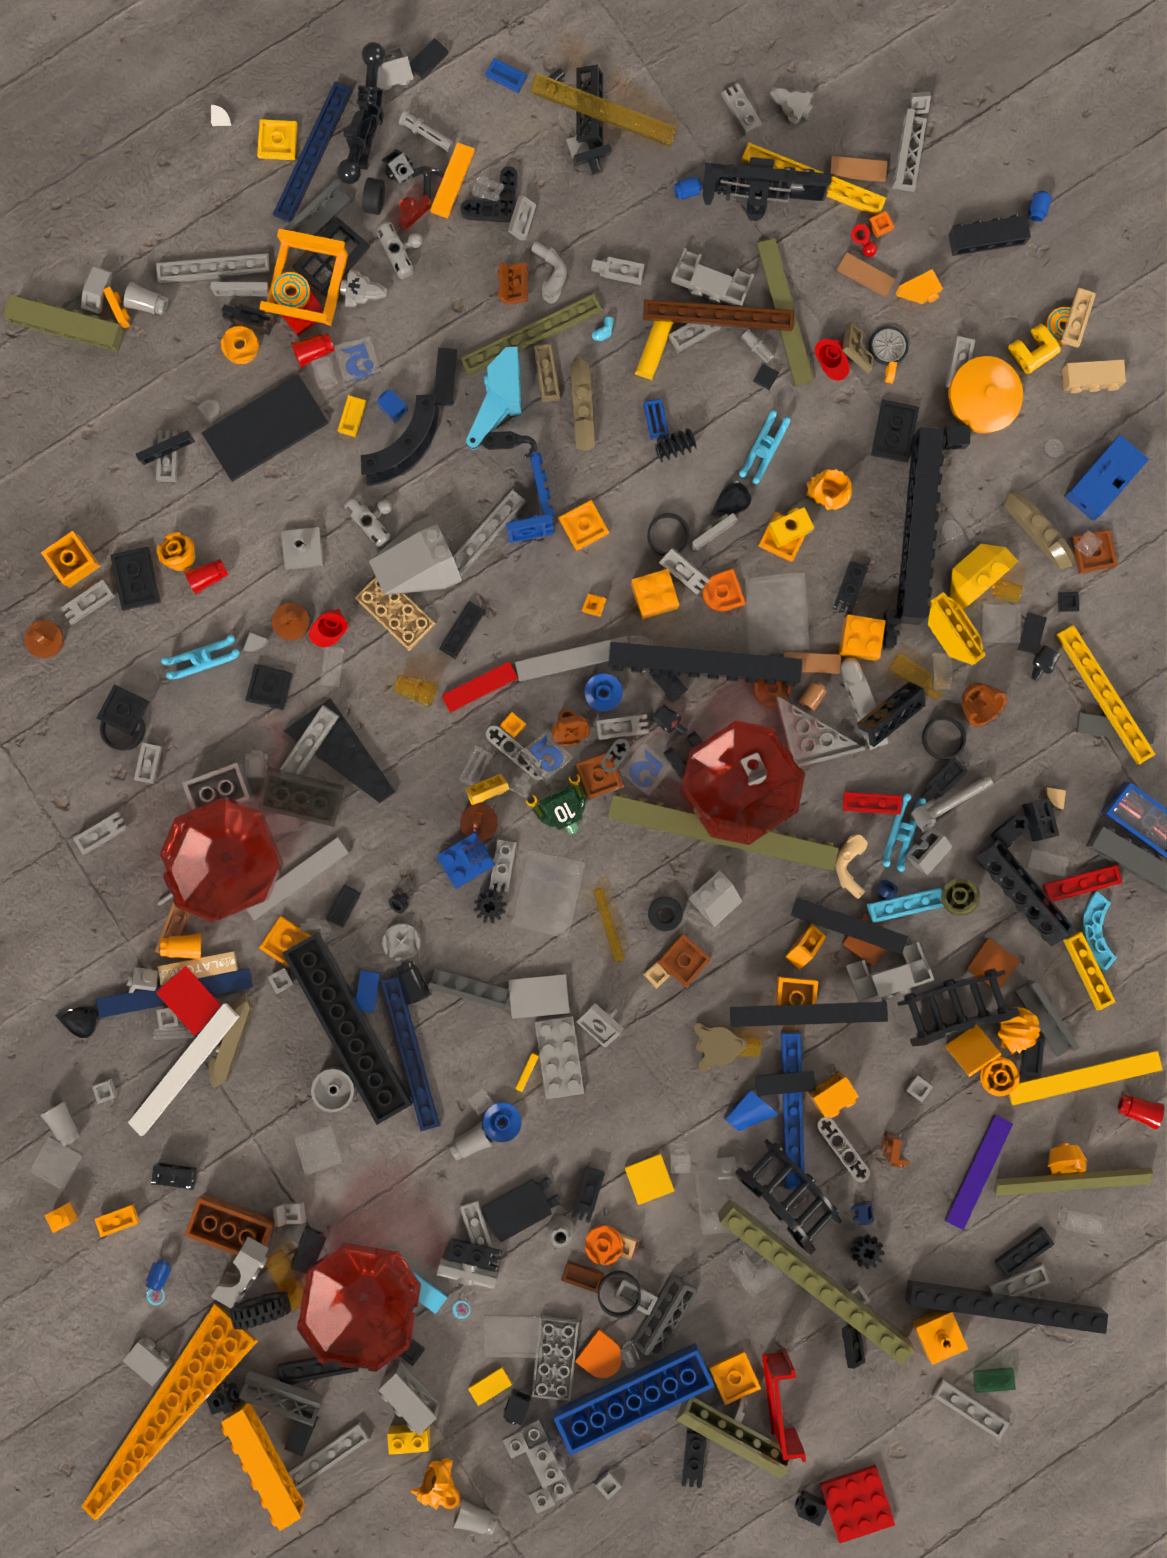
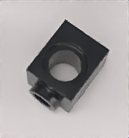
(956, 437)
(516, 1407)
(815, 1515)

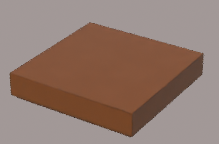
(1102, 558)
(595, 779)
(864, 950)
(992, 956)
(684, 960)

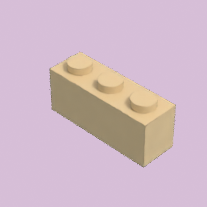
(1094, 376)

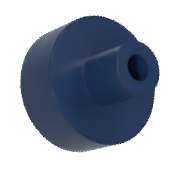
(887, 889)

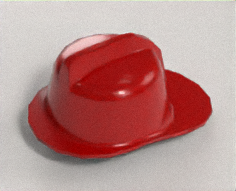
(832, 358)
(328, 628)

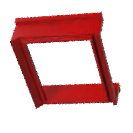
(779, 1367)

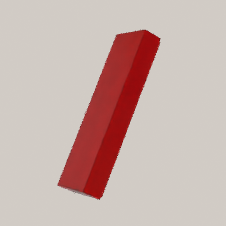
(872, 803)

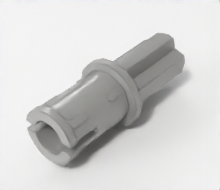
(757, 346)

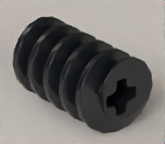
(675, 444)

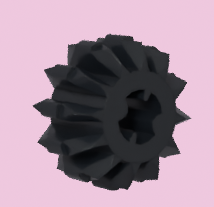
(486, 901)
(874, 1248)

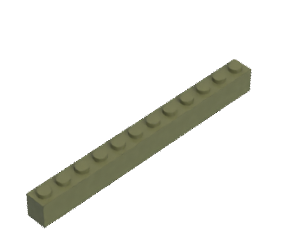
(687, 824)
(815, 1281)

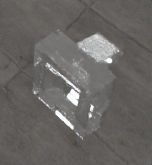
(521, 785)

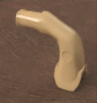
(854, 845)

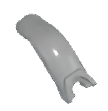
(553, 287)

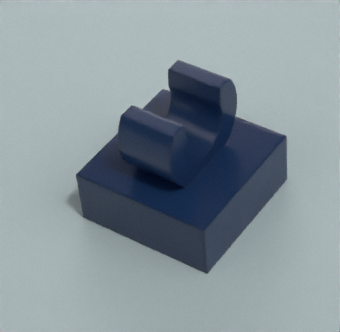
(865, 1213)

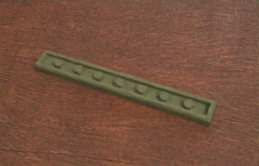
(782, 299)
(533, 333)
(1073, 1181)

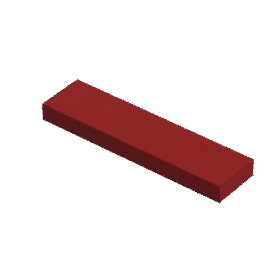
(479, 687)
(1083, 883)

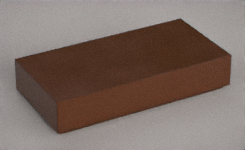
(582, 1276)

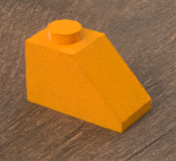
(921, 289)
(805, 947)

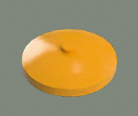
(985, 394)

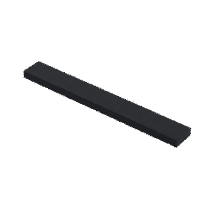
(808, 1014)

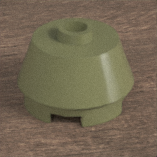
(960, 897)

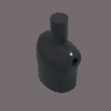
(1044, 662)
(669, 720)

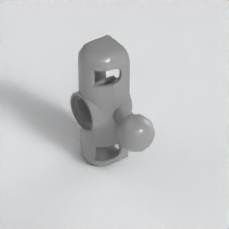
(390, 239)
(361, 511)

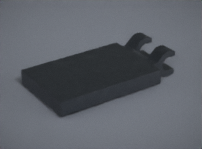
(520, 1208)

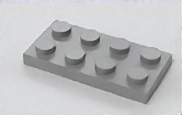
(559, 1057)

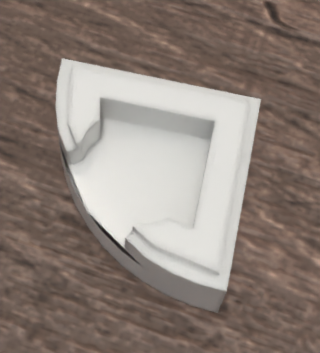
(219, 116)

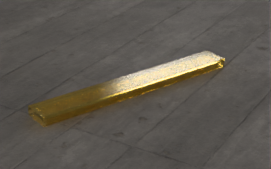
(602, 109)

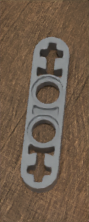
(511, 755)
(842, 1149)

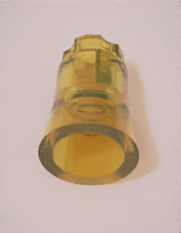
(416, 689)

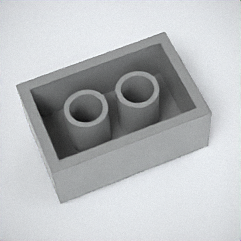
(218, 784)
(409, 1398)

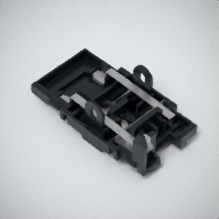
(759, 176)

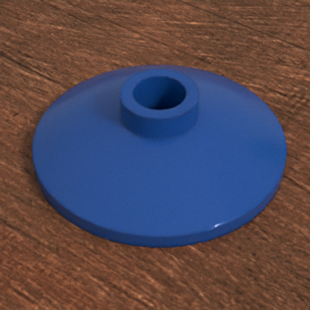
(610, 685)
(511, 1125)

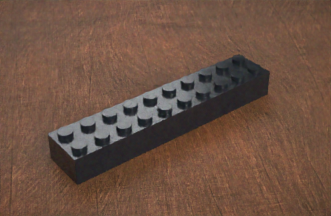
(920, 526)
(348, 1028)

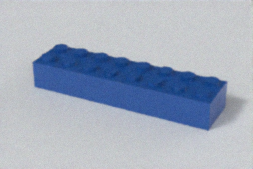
(633, 1399)

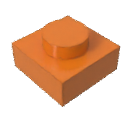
(881, 224)

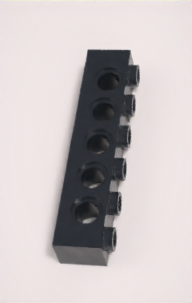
(1035, 896)

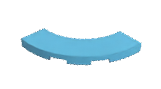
(1092, 930)

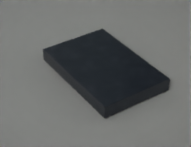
(894, 431)
(135, 578)

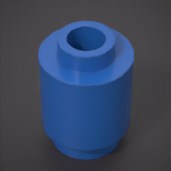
(688, 187)
(1039, 206)
(158, 1275)

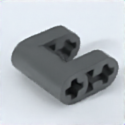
(618, 755)

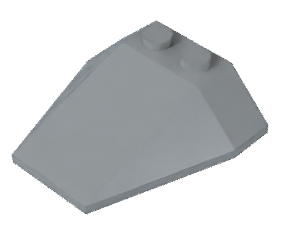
(416, 561)

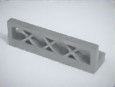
(905, 152)

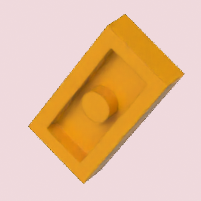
(114, 300)
(117, 1220)

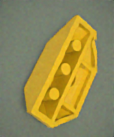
(979, 572)
(955, 630)

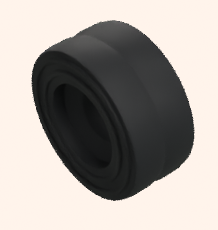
(373, 196)

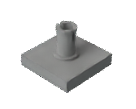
(302, 548)
(601, 1024)

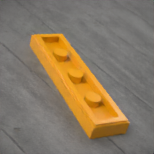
(452, 180)

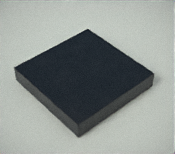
(269, 687)
(123, 710)

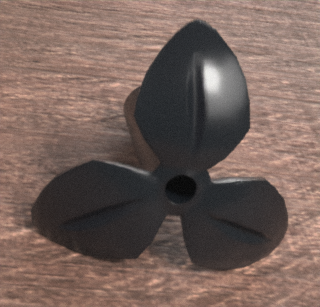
(427, 172)

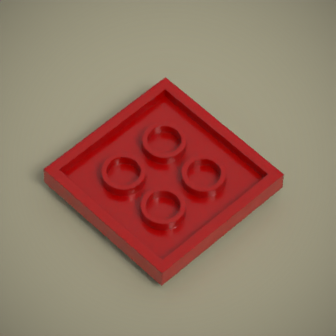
(857, 1504)

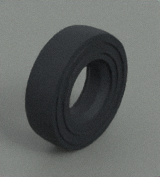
(653, 913)

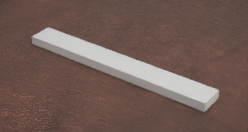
(183, 1069)

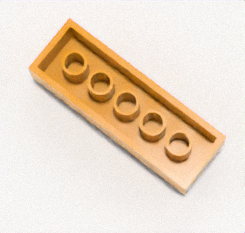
(263, 1465)

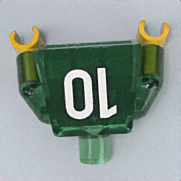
(562, 808)

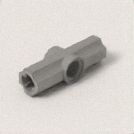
(467, 1274)

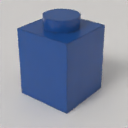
(392, 405)

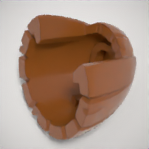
(982, 703)

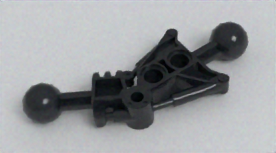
(364, 123)

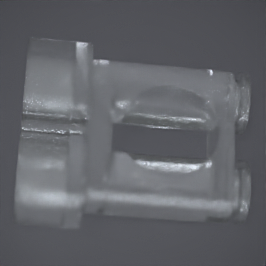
(482, 186)

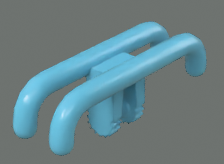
(764, 447)
(201, 658)
(902, 832)

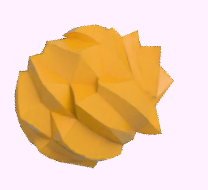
(830, 489)
(1019, 1032)
(436, 1484)

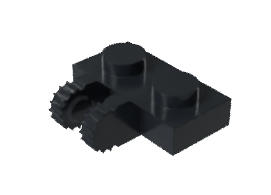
(890, 635)

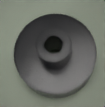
(399, 902)

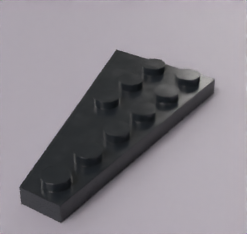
(346, 754)

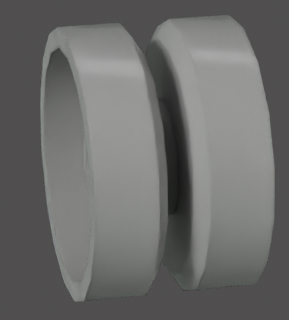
(329, 1099)

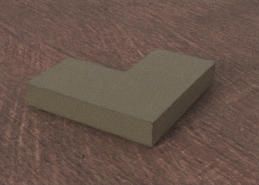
(853, 348)

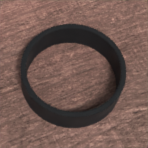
(667, 515)
(959, 726)
(135, 744)
(619, 1314)

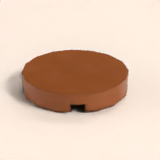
(766, 693)

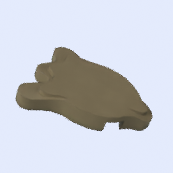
(718, 1044)

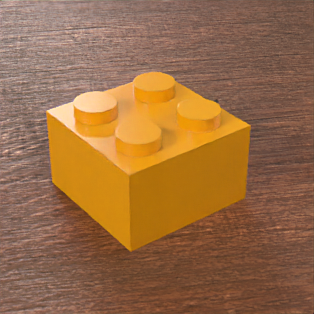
(70, 559)
(654, 594)
(861, 637)
(795, 991)
(833, 1095)

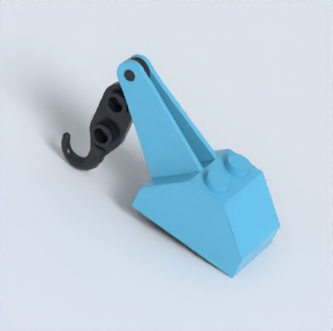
(501, 399)

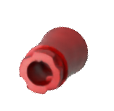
(312, 349)
(205, 575)
(1142, 1111)

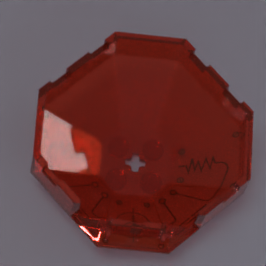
(717, 766)
(196, 869)
(354, 1331)

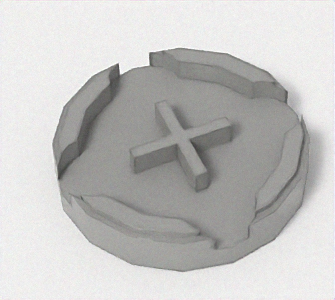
(401, 942)

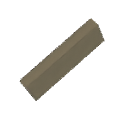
(546, 372)

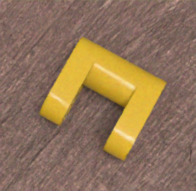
(1047, 349)

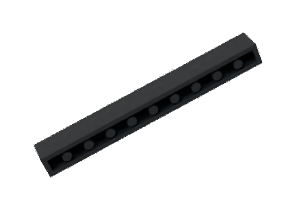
(705, 663)
(1006, 1307)

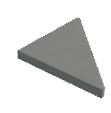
(811, 739)

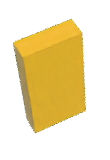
(352, 416)
(527, 1071)
(490, 1385)

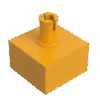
(939, 1335)

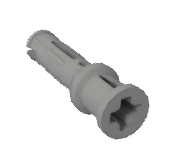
(418, 124)

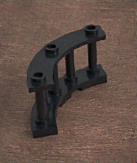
(406, 450)
(962, 1022)
(781, 1209)

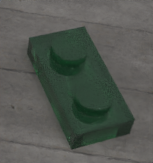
(994, 1380)

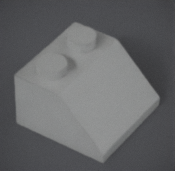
(394, 69)
(716, 898)

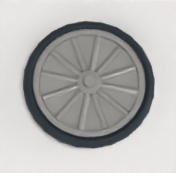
(888, 345)

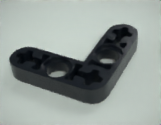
(497, 207)

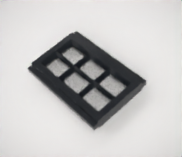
(319, 267)

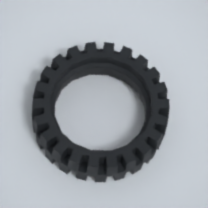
(260, 1310)

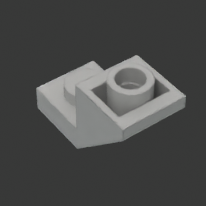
(93, 290)

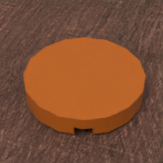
(604, 1245)

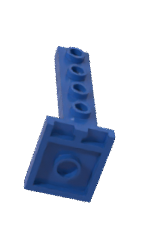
(535, 525)
(466, 860)

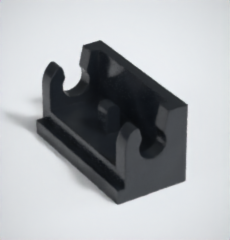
(1041, 820)
(174, 1175)
(307, 1249)

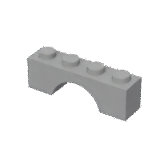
(247, 1261)

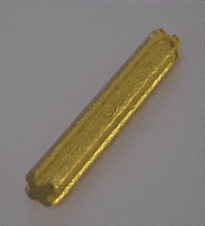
(608, 925)

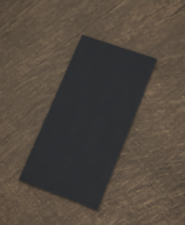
(265, 428)

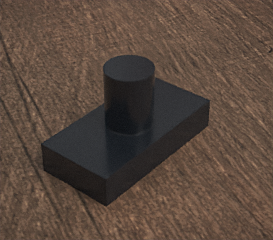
(593, 156)

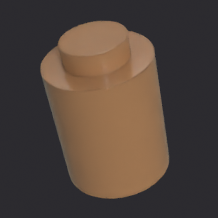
(813, 696)

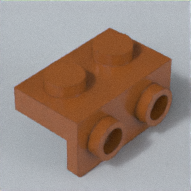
(513, 283)
(892, 1146)

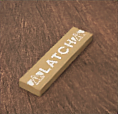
(201, 968)

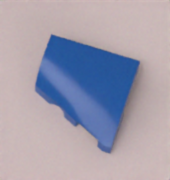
(749, 1112)

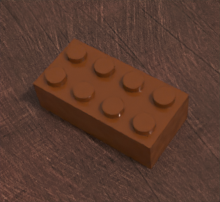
(227, 1224)

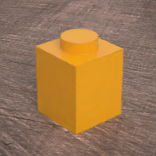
(61, 1217)

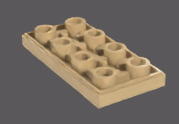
(396, 614)

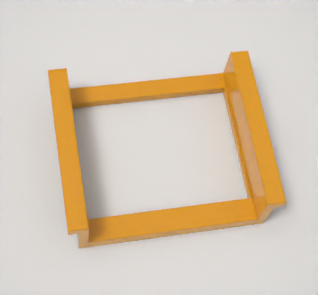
(314, 244)

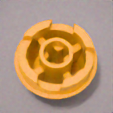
(176, 551)
(1000, 1077)
(1067, 1159)

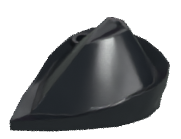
(733, 499)
(79, 1021)

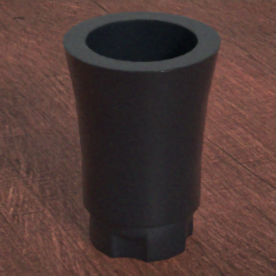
(412, 983)

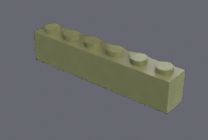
(63, 323)
(733, 1436)

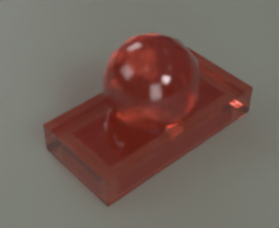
(412, 211)

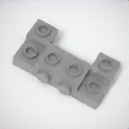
(710, 283)
(890, 980)
(547, 1465)

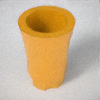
(181, 946)

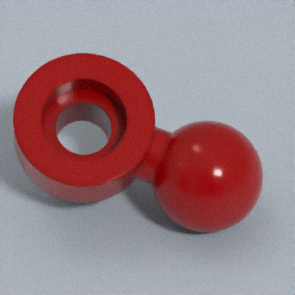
(869, 248)

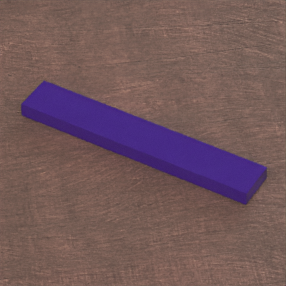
(978, 1172)

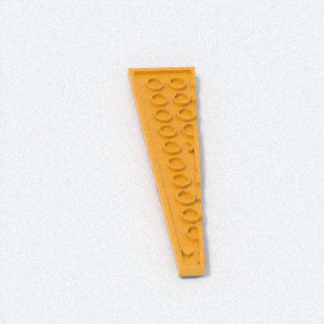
(196, 1374)

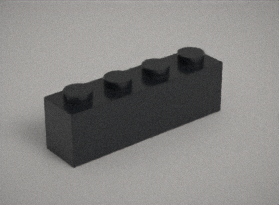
(989, 235)

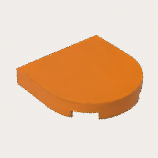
(723, 592)
(600, 1356)

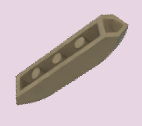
(582, 405)
(1039, 530)
(227, 1050)

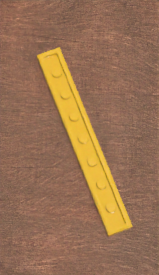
(839, 189)
(1105, 694)
(1086, 1077)

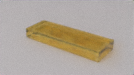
(914, 673)
(285, 1278)

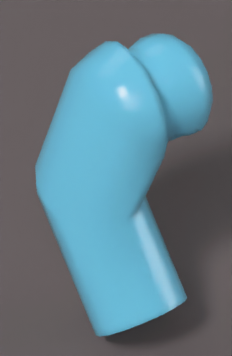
(605, 331)

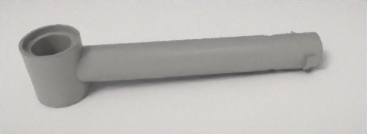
(926, 817)

